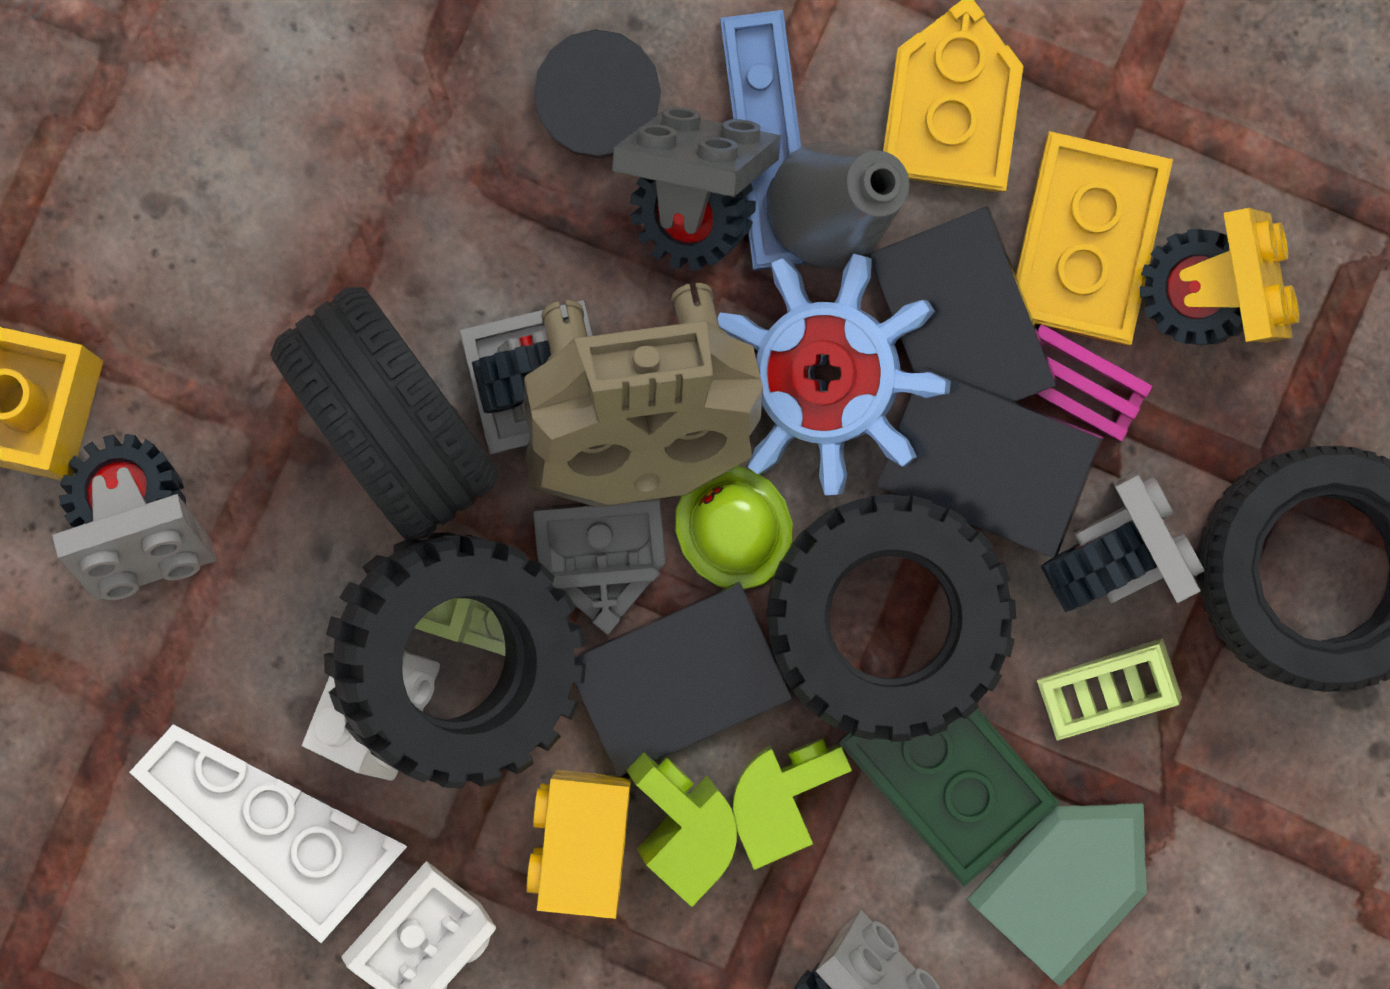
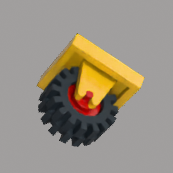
(1222, 284)

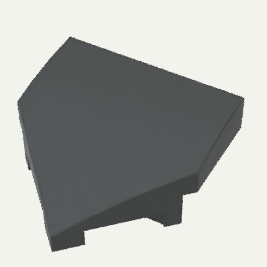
(601, 554)

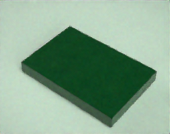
(957, 790)

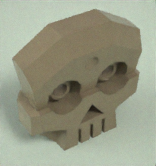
(640, 407)

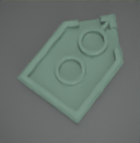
(1068, 884)

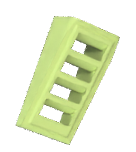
(1142, 704)

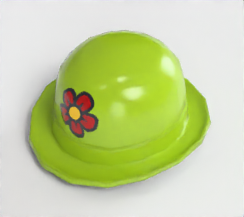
(734, 529)

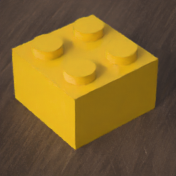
(44, 402)
(582, 843)

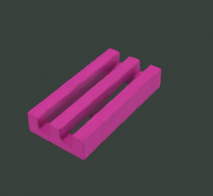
(1127, 408)

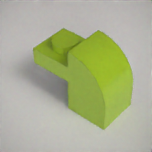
(765, 802)
(695, 838)

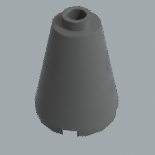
(835, 201)

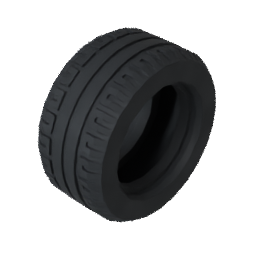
(383, 413)
(1232, 579)

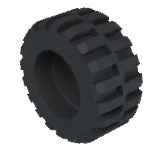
(977, 630)
(534, 674)

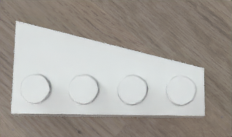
(281, 839)

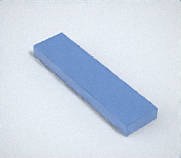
(764, 94)

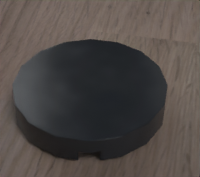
(596, 92)

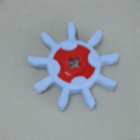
(867, 365)

